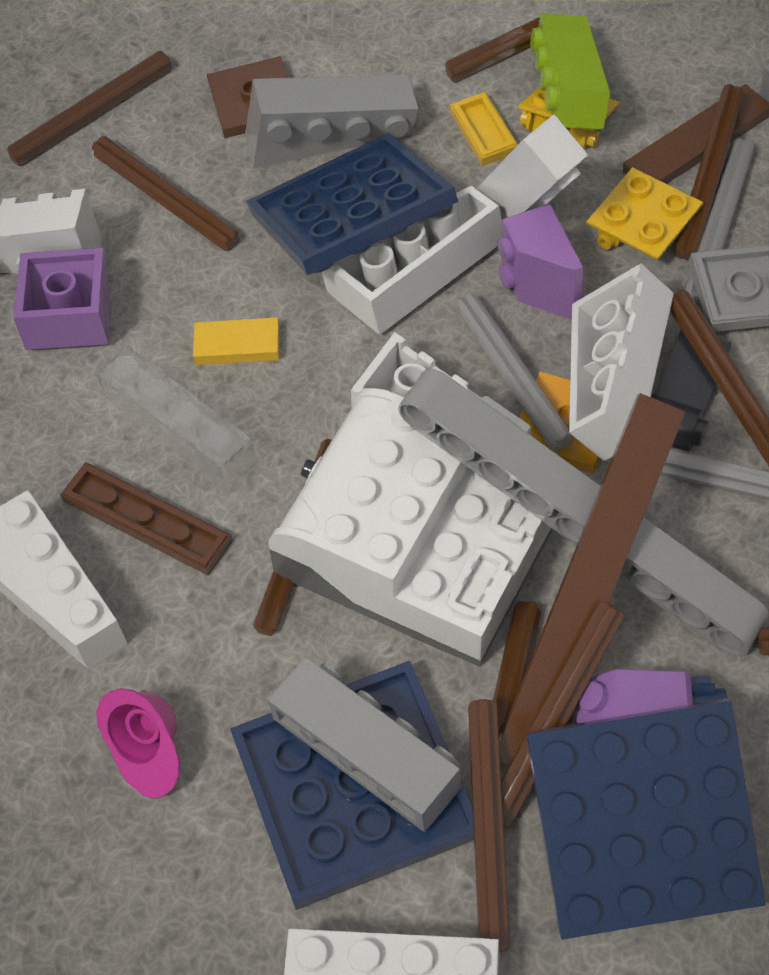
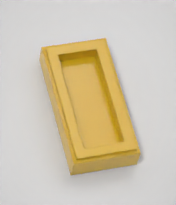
(483, 128)
(236, 341)

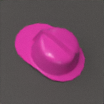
(140, 737)

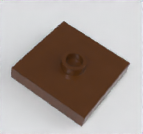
(233, 88)

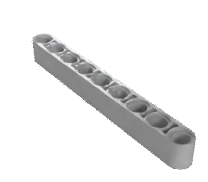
(563, 501)

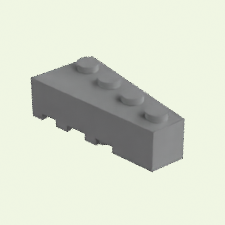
(325, 115)

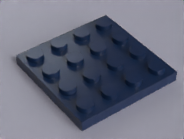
(351, 203)
(645, 818)
(324, 822)

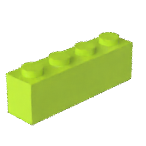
(570, 70)

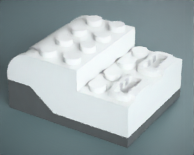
(407, 534)

